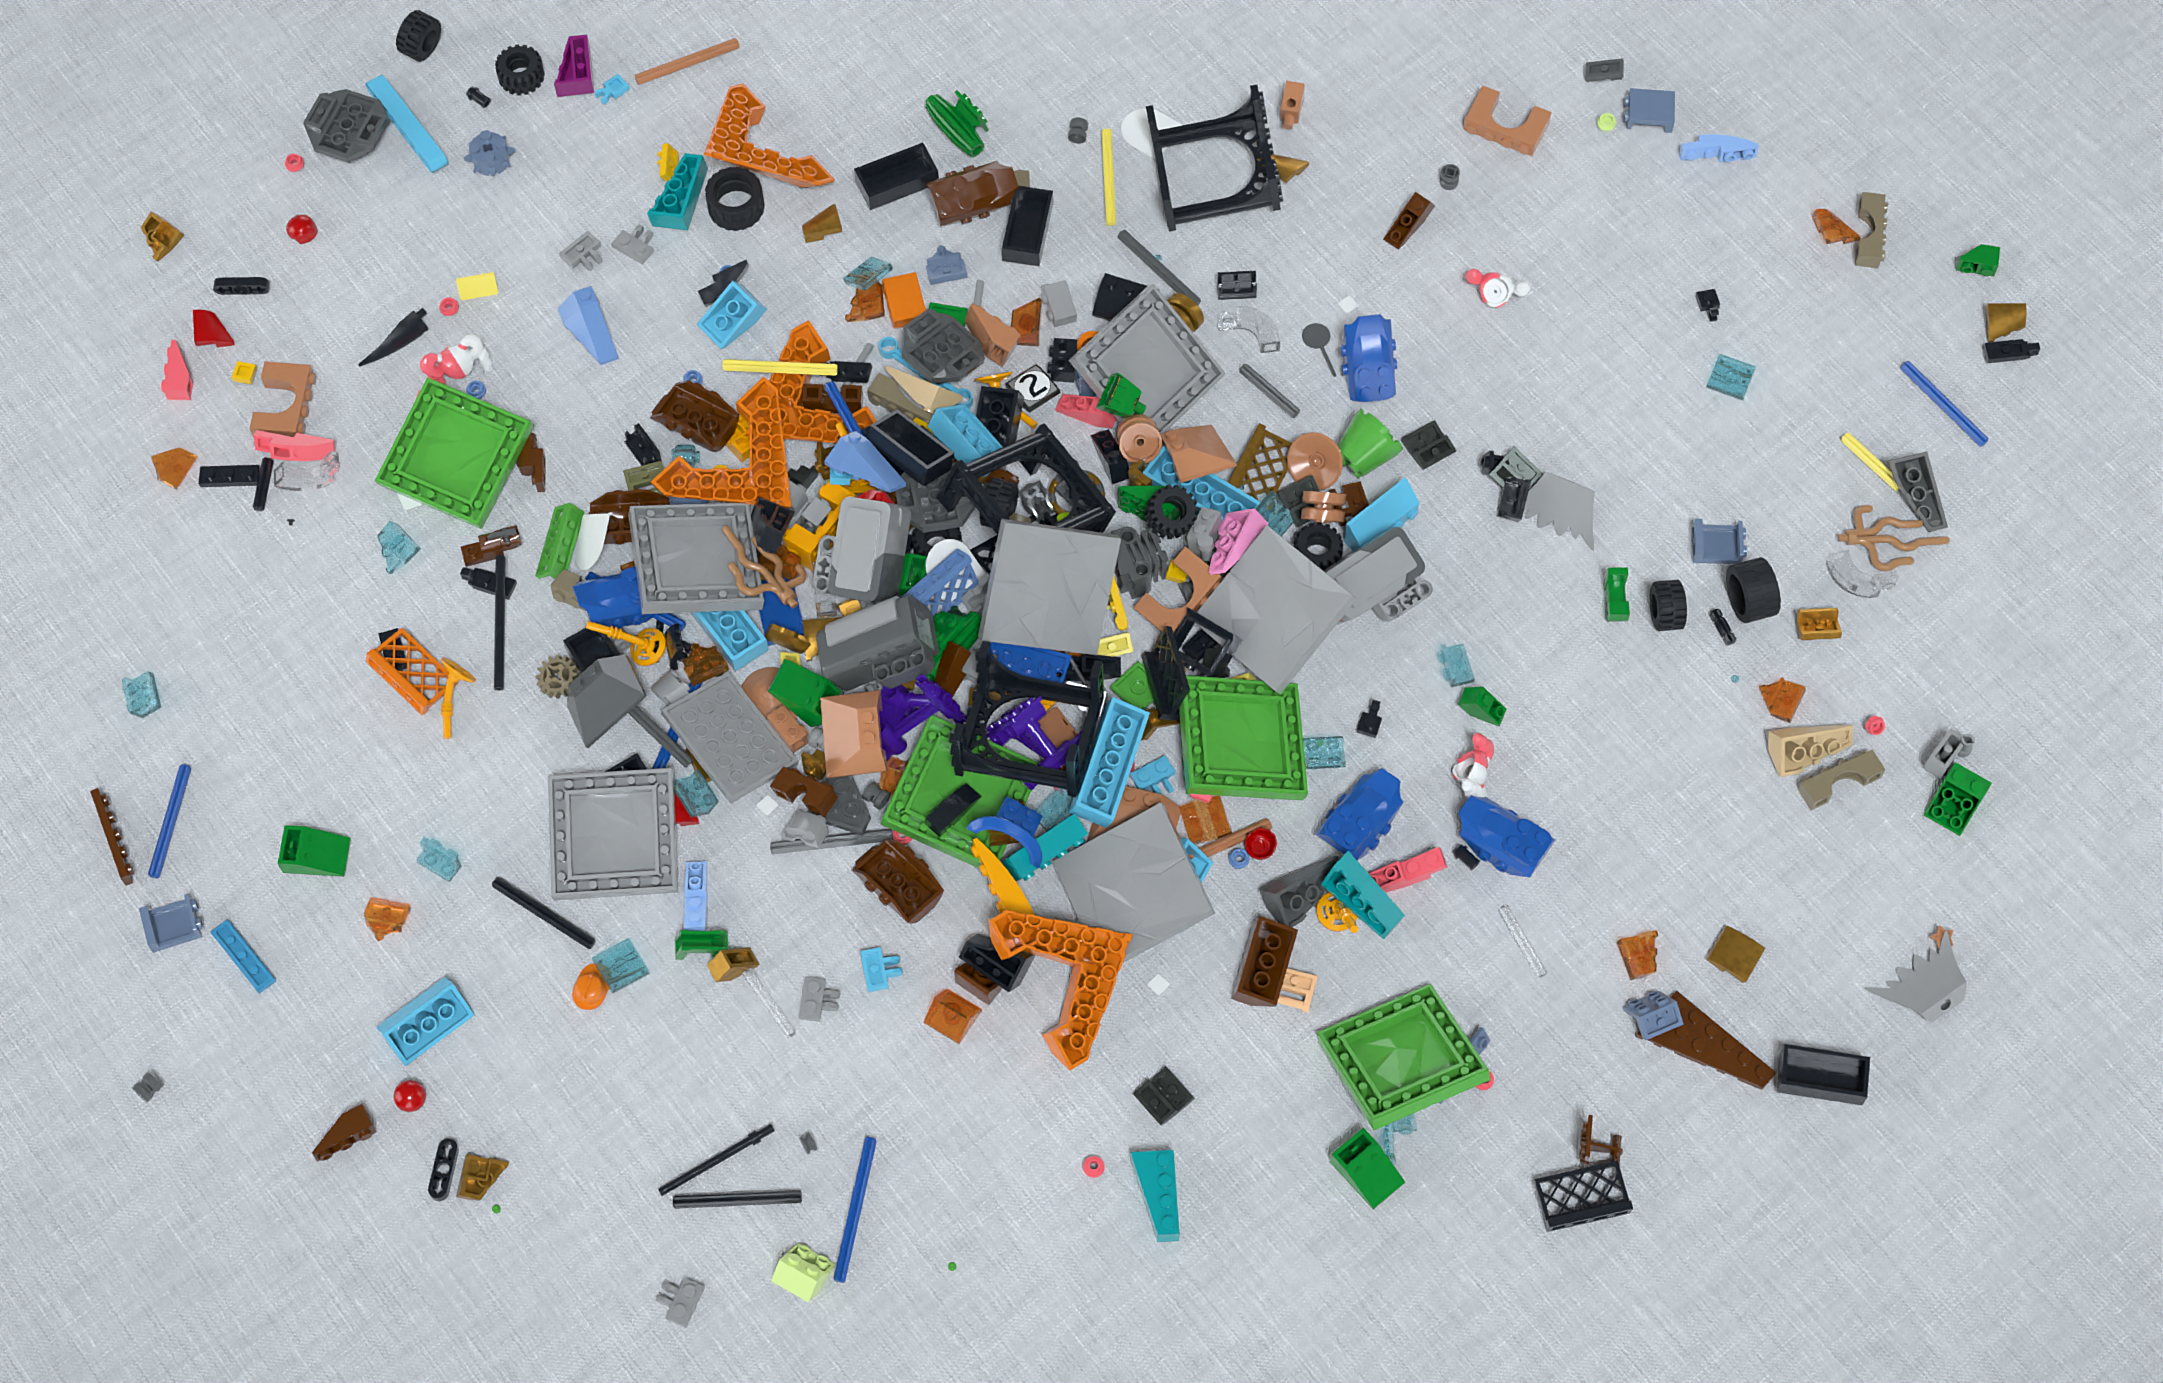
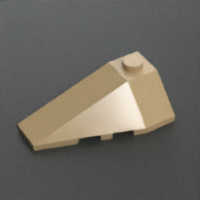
(923, 392)
(1802, 746)

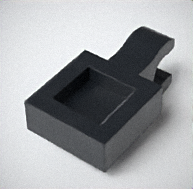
(1708, 302)
(1370, 722)

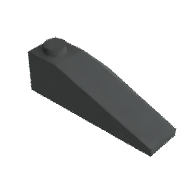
(1917, 483)
(1295, 894)

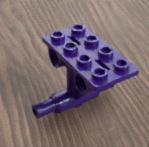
(906, 710)
(1023, 725)

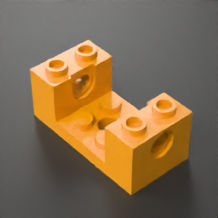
(806, 543)

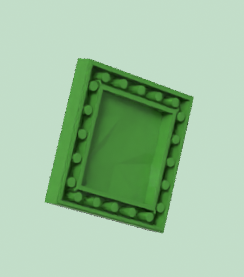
(454, 453)
(1242, 739)
(932, 779)
(1403, 1056)

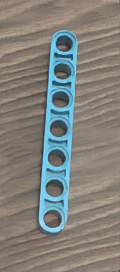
(407, 124)

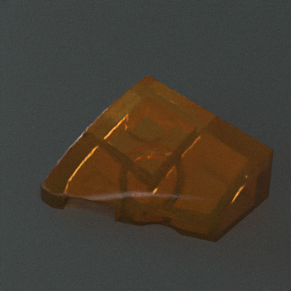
(1833, 227)
(867, 304)
(788, 559)
(1639, 954)

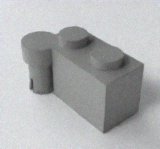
(1059, 303)
(814, 514)
(1204, 533)
(1948, 751)

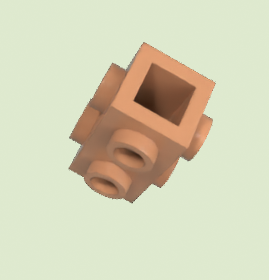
(787, 728)

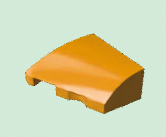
(739, 441)

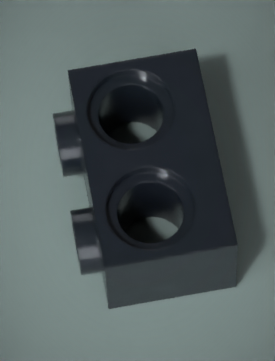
(1060, 360)

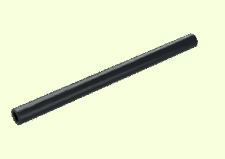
(499, 633)

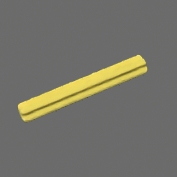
(1869, 459)

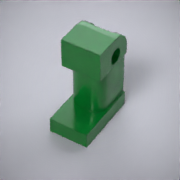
(1614, 585)
(700, 942)

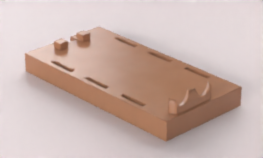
(1057, 728)

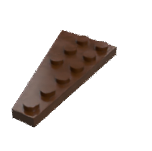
(1710, 1045)

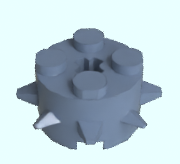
(489, 153)

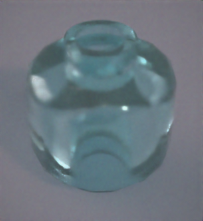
(688, 453)

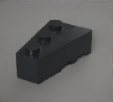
(770, 524)
(983, 957)

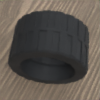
(733, 180)
(1753, 590)

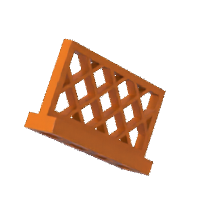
(396, 678)

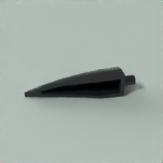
(404, 333)

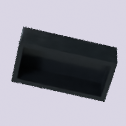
(895, 176)
(1027, 226)
(910, 447)
(587, 647)
(1823, 1074)

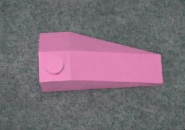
(1236, 535)

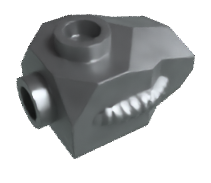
(1036, 500)

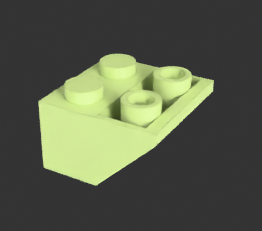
(802, 1272)

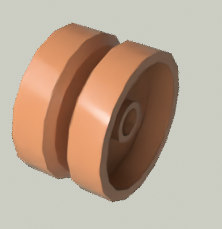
(1139, 438)
(1323, 506)

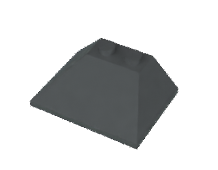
(603, 696)

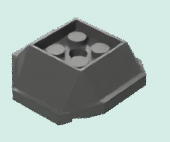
(345, 124)
(940, 348)
(926, 509)

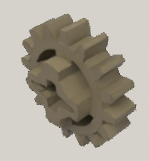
(547, 680)

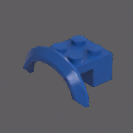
(1015, 821)

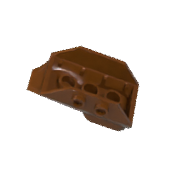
(972, 192)
(697, 415)
(617, 505)
(899, 880)

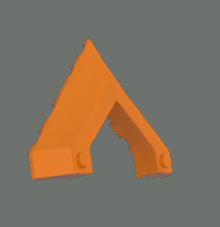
(730, 143)
(796, 421)
(767, 463)
(1095, 960)

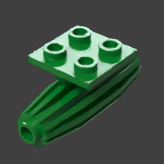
(958, 121)
(955, 629)

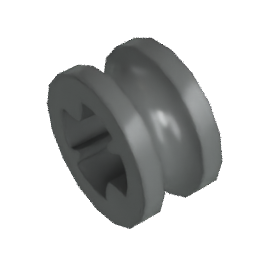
(808, 1143)

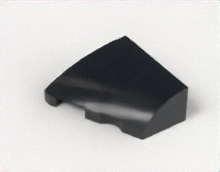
(674, 645)

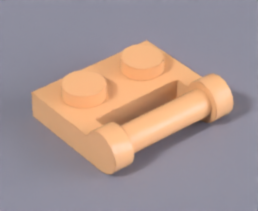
(1300, 984)

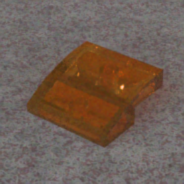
(1205, 820)

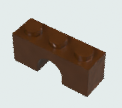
(817, 397)
(792, 783)

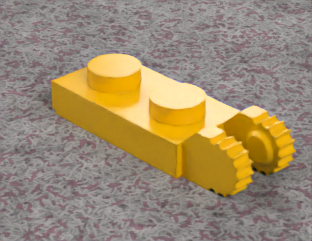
(1117, 606)

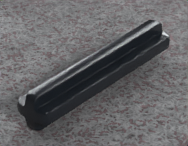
(263, 484)

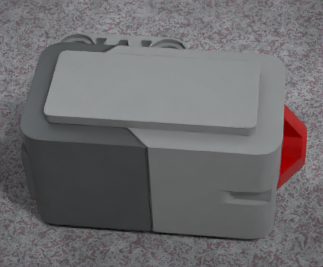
(866, 549)
(1378, 572)

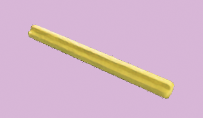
(1108, 171)
(780, 367)

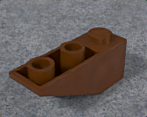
(1409, 220)
(347, 1130)

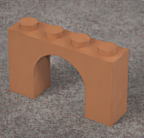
(1523, 138)
(291, 377)
(1203, 584)

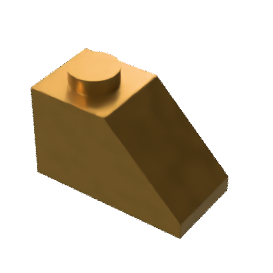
(731, 964)

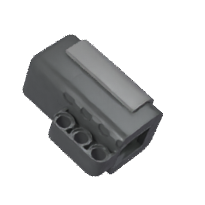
(879, 643)

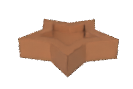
(1939, 935)

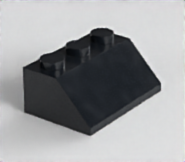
(1114, 296)
(1000, 412)

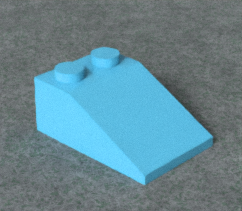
(731, 315)

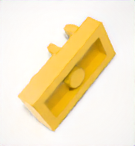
(668, 161)

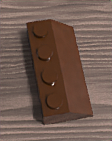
(1264, 963)

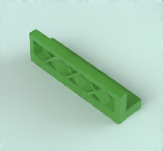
(562, 542)

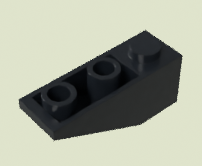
(1110, 456)

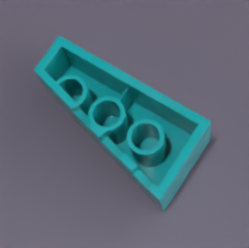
(680, 196)
(1052, 844)
(1362, 895)
(1158, 1187)

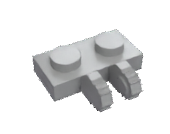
(632, 246)
(580, 250)
(813, 998)
(684, 1302)

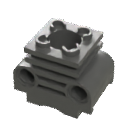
(1139, 561)

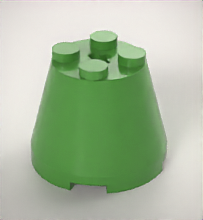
(1367, 444)

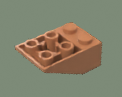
(995, 337)

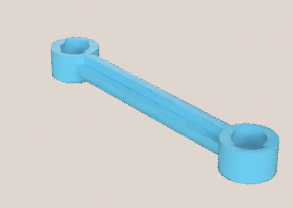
(897, 355)

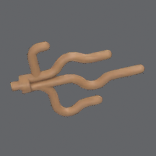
(1868, 537)
(775, 584)

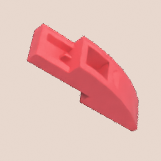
(296, 448)
(1410, 871)

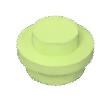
(1606, 122)

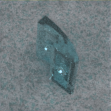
(1273, 512)

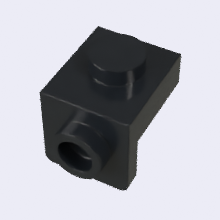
(1489, 461)

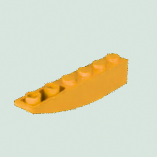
(1000, 881)

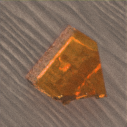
(173, 466)
(704, 664)
(1782, 698)
(385, 916)

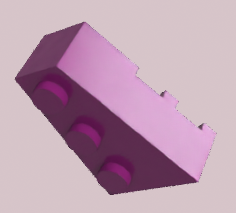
(575, 72)

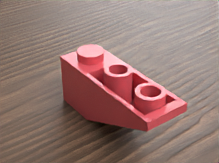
(177, 380)
(1085, 410)

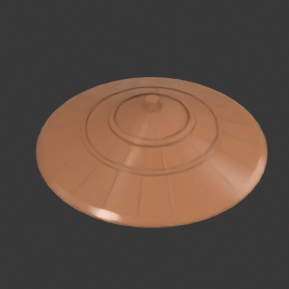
(1315, 456)
(757, 687)

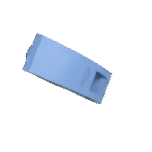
(1725, 147)
(696, 896)

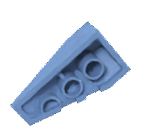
(585, 320)
(862, 460)

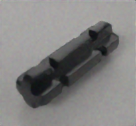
(1723, 627)

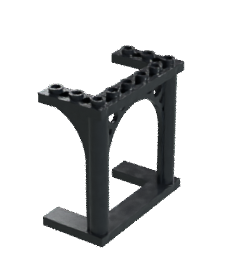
(1247, 118)
(1031, 454)
(998, 678)

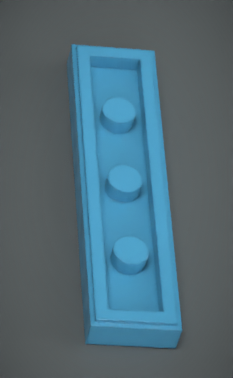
(243, 956)

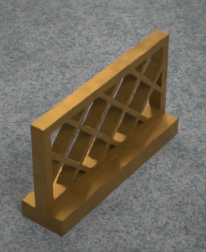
(1250, 456)

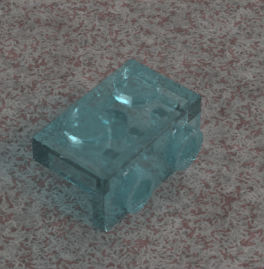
(1456, 665)
(141, 695)
(1324, 752)
(695, 794)
(1055, 808)
(438, 860)

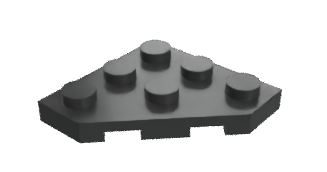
(849, 809)

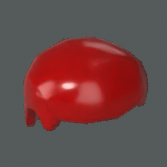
(301, 228)
(1260, 844)
(409, 1096)

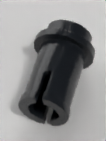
(474, 94)
(1466, 857)

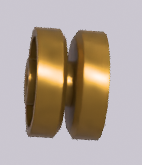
(1187, 310)

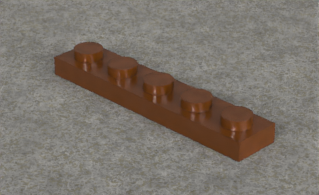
(113, 836)

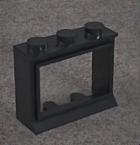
(1225, 654)

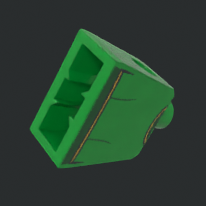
(1121, 397)

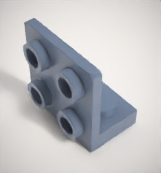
(1654, 1014)

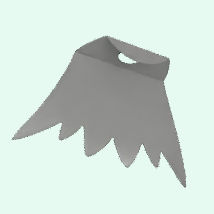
(1563, 503)
(1928, 985)

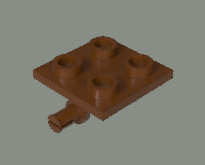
(1587, 1145)

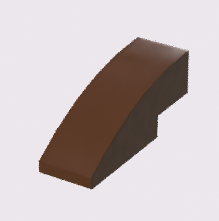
(949, 668)

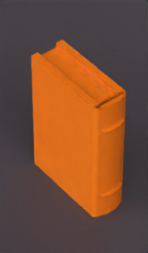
(903, 298)

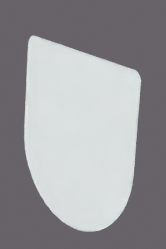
(1137, 131)
(590, 539)
(942, 551)

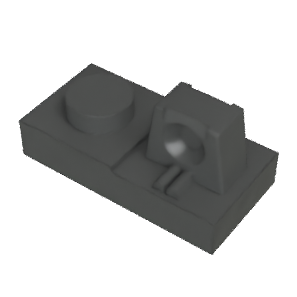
(1605, 69)

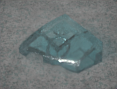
(396, 546)

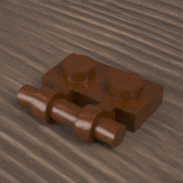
(1355, 500)

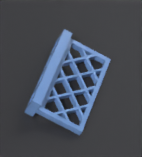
(940, 576)

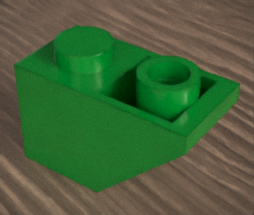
(1980, 260)
(1482, 705)

